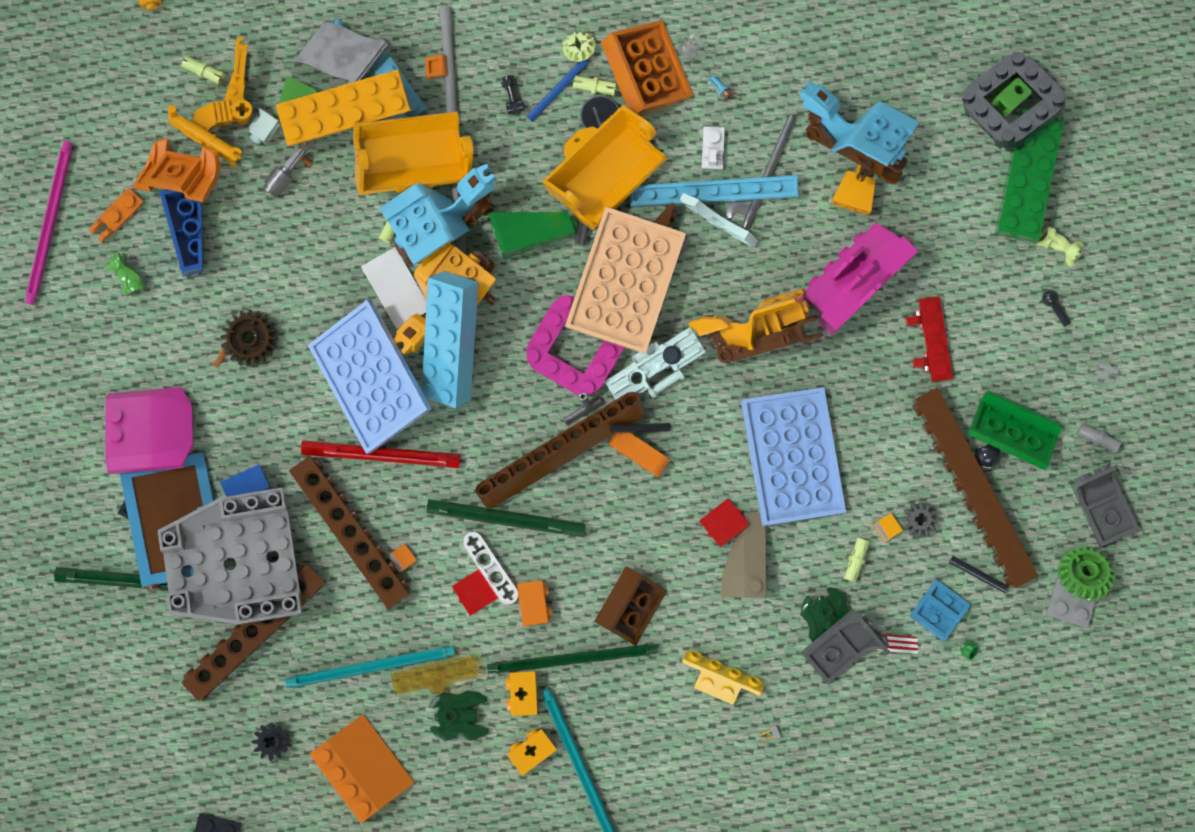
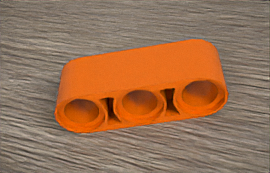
(640, 452)

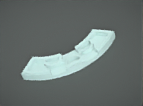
(718, 221)

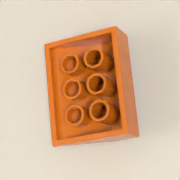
(646, 67)
(361, 768)

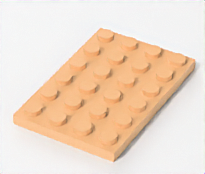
(625, 280)

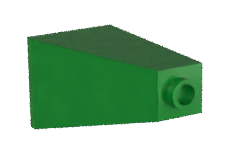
(530, 230)

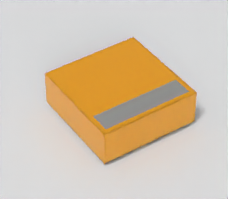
(887, 527)

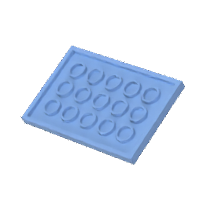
(369, 376)
(793, 456)

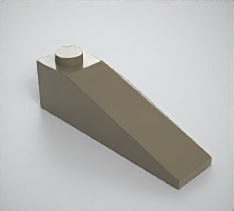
(746, 565)

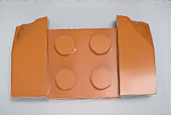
(179, 171)

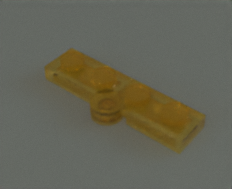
(434, 675)

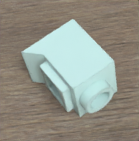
(263, 128)

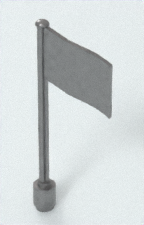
(340, 55)

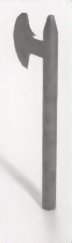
(750, 210)

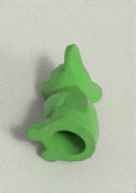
(130, 278)

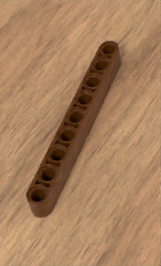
(559, 450)

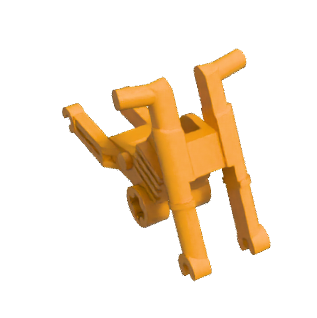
(219, 113)

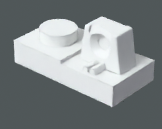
(713, 148)

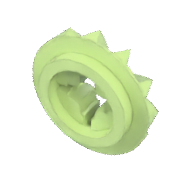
(587, 46)

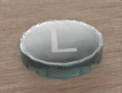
(597, 111)

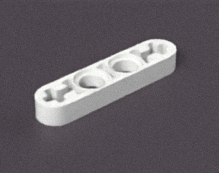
(487, 570)

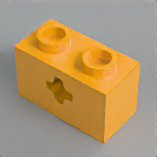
(529, 704)
(526, 763)

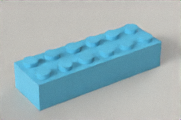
(449, 339)

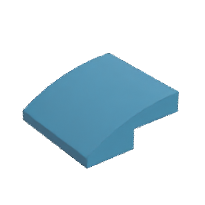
(940, 610)

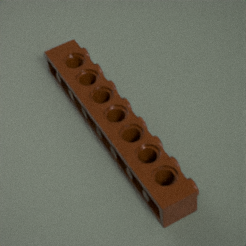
(301, 474)
(202, 689)

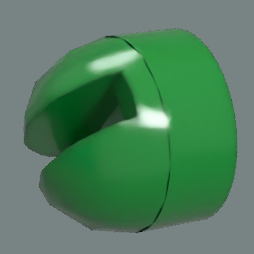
(970, 650)

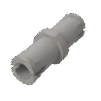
(1099, 438)

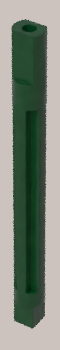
(505, 518)
(73, 575)

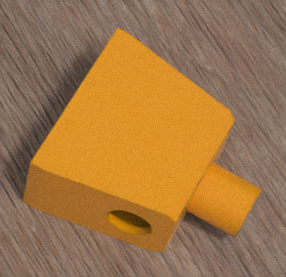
(855, 194)

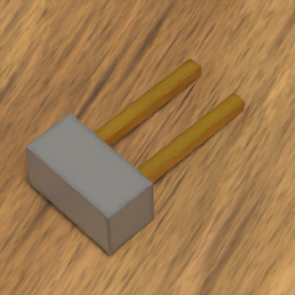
(776, 734)

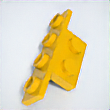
(720, 679)

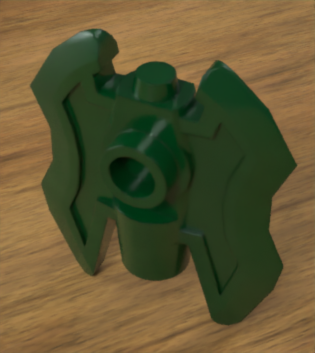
(823, 612)
(455, 715)

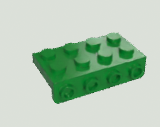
(1015, 429)

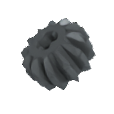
(911, 519)

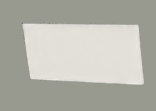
(395, 287)

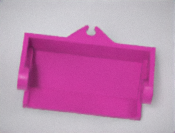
(857, 275)

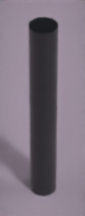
(631, 428)
(978, 574)

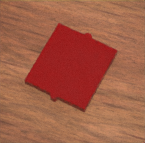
(724, 523)
(474, 592)

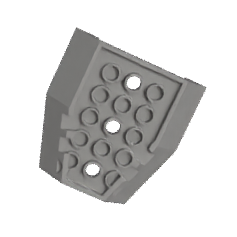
(237, 529)

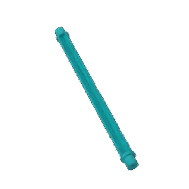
(371, 666)
(577, 761)

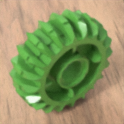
(1099, 570)

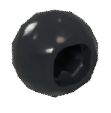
(988, 456)

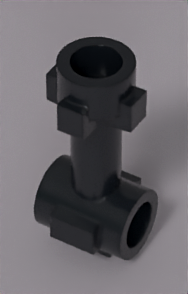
(514, 106)

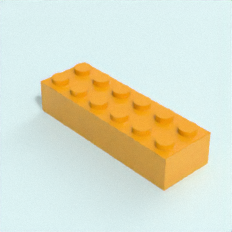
(342, 107)

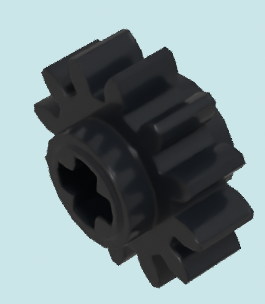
(274, 749)

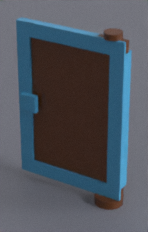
(157, 500)

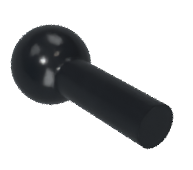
(1051, 298)

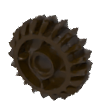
(243, 326)

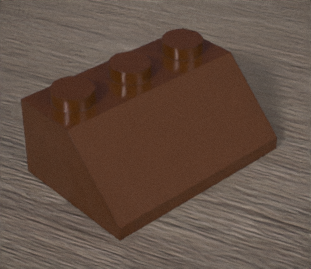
(630, 605)

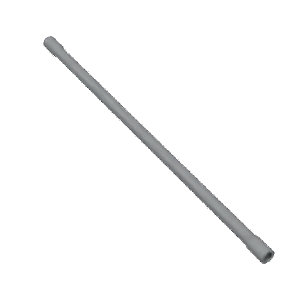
(445, 15)

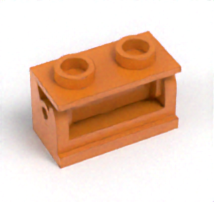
(533, 603)

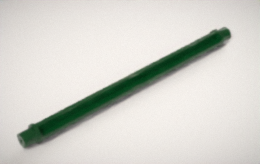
(573, 658)

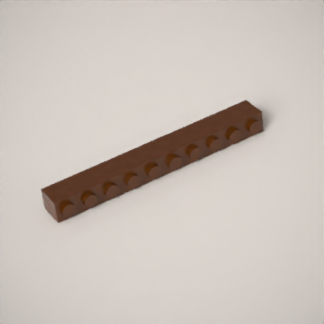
(975, 488)

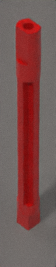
(336, 450)

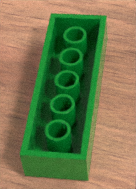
(1029, 184)

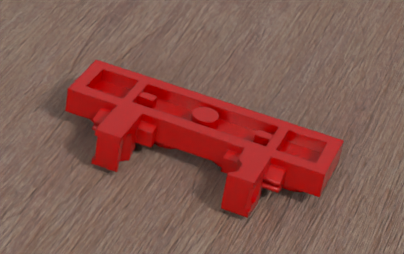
(931, 321)

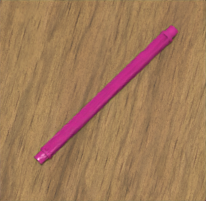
(48, 223)

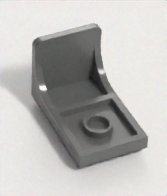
(1104, 505)
(843, 645)

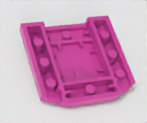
(148, 430)

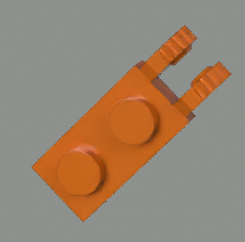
(117, 214)

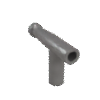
(586, 408)

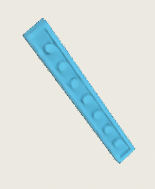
(716, 191)

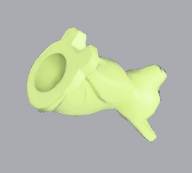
(1052, 239)

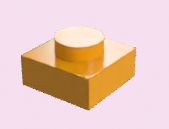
(150, 5)

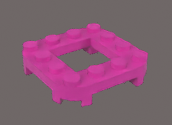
(560, 372)

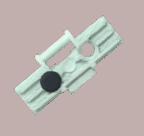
(674, 353)

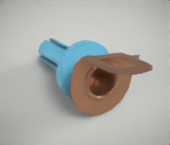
(724, 90)

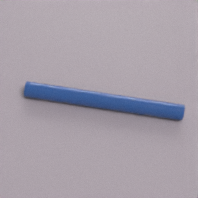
(557, 90)

